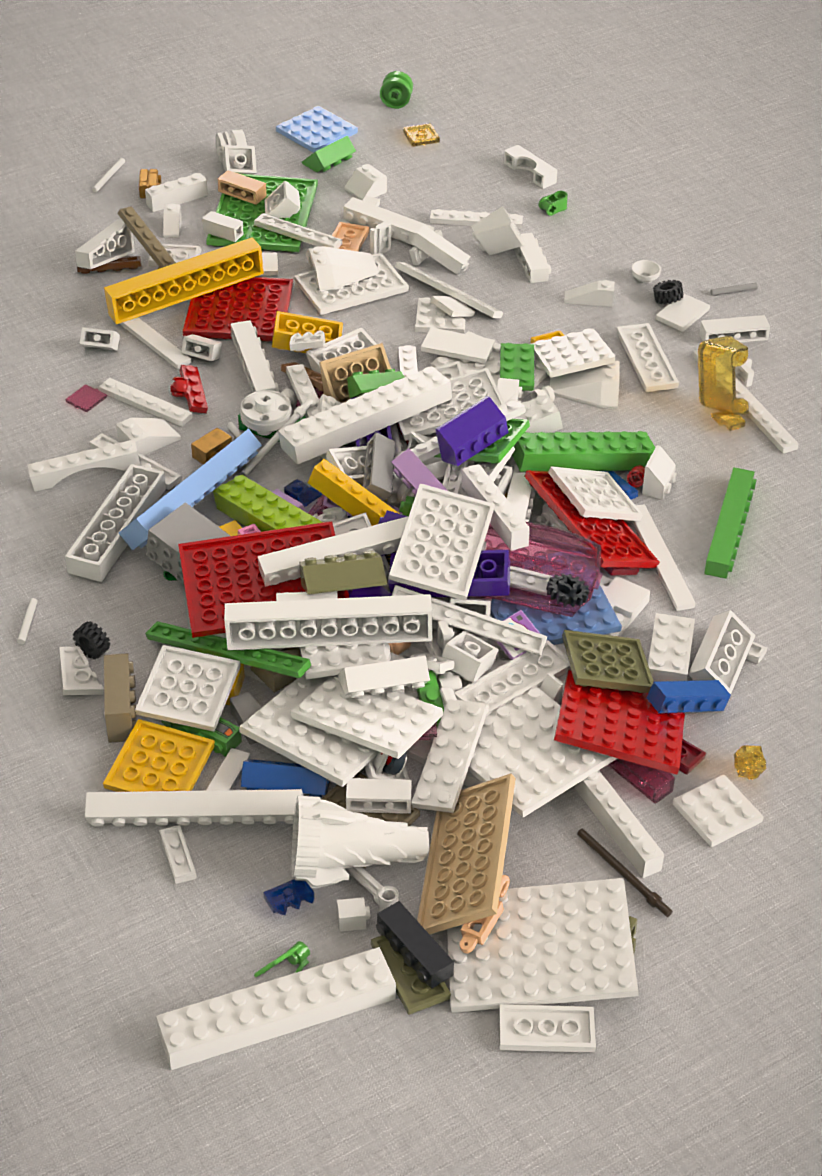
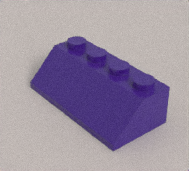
(471, 431)

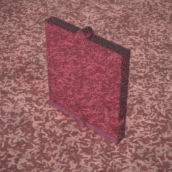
(86, 398)

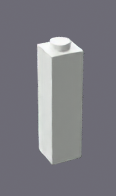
(441, 250)

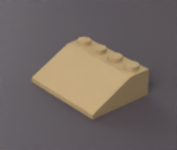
(338, 369)

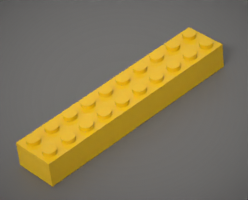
(183, 280)

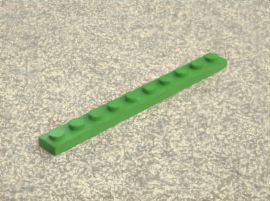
(217, 646)

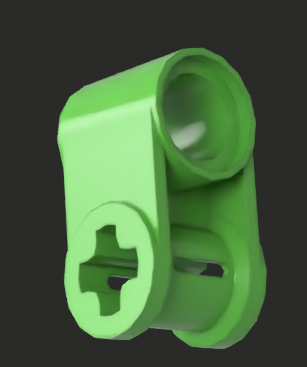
(554, 203)

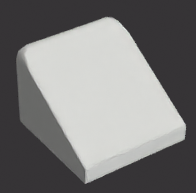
(552, 687)

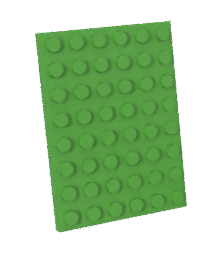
(249, 212)

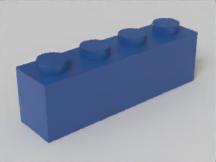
(688, 696)

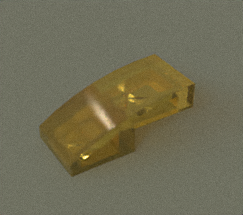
(730, 420)

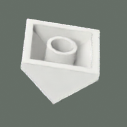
(239, 159)

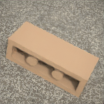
(242, 187)

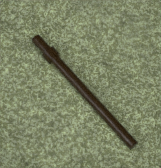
(651, 897)

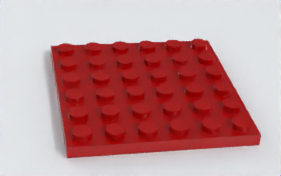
(247, 300)
(620, 726)

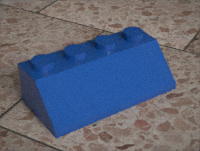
(282, 776)

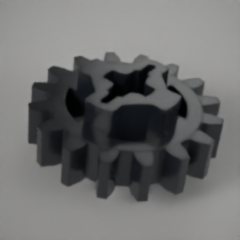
(567, 590)

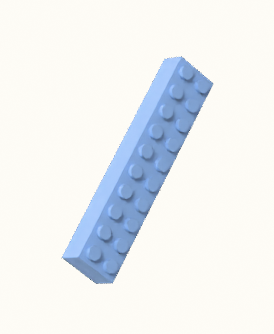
(193, 487)

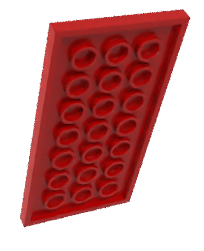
(618, 542)

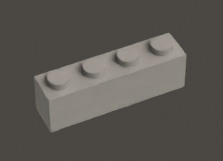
(378, 466)

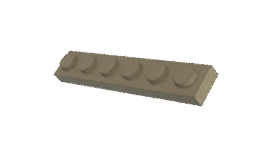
(145, 237)

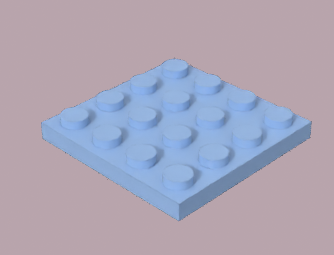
(316, 129)

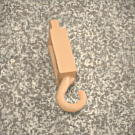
(472, 937)

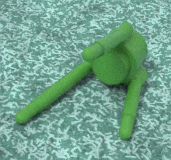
(295, 955)

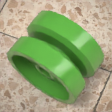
(396, 89)

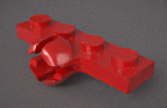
(190, 386)

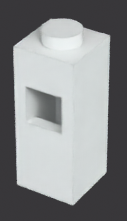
(222, 226)

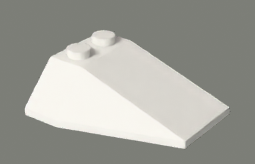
(340, 266)
(591, 386)

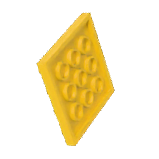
(158, 760)

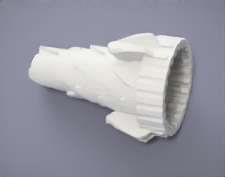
(334, 839)

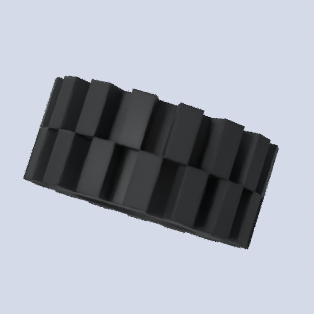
(668, 291)
(91, 640)

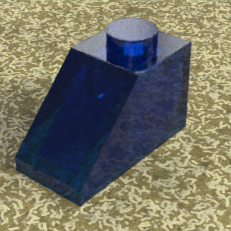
(302, 492)

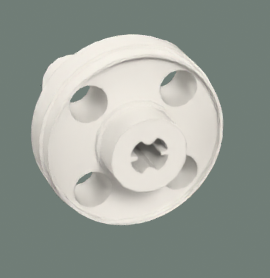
(265, 411)

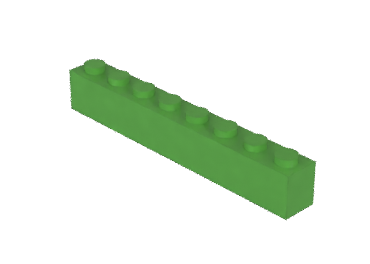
(730, 523)

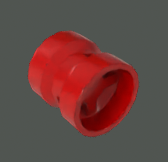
(637, 471)

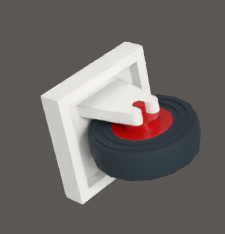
(387, 767)

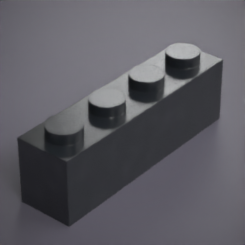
(415, 945)

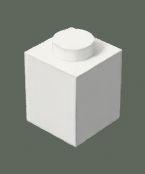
(352, 914)

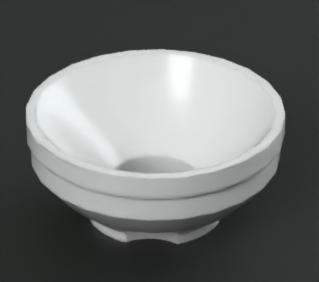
(646, 271)

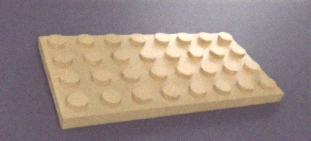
(467, 857)

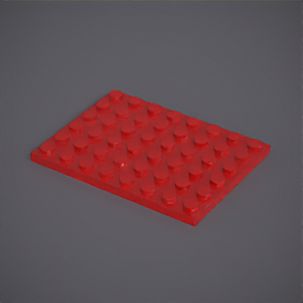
(229, 572)

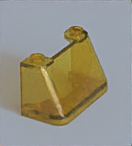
(717, 374)

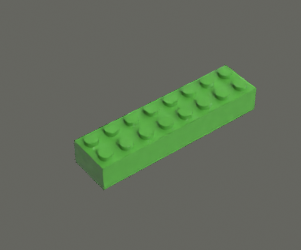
(583, 450)

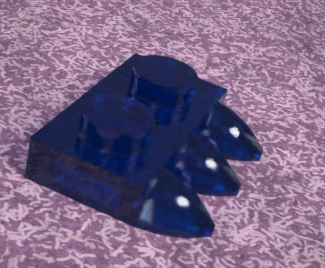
(288, 895)

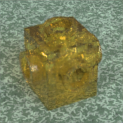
(749, 761)

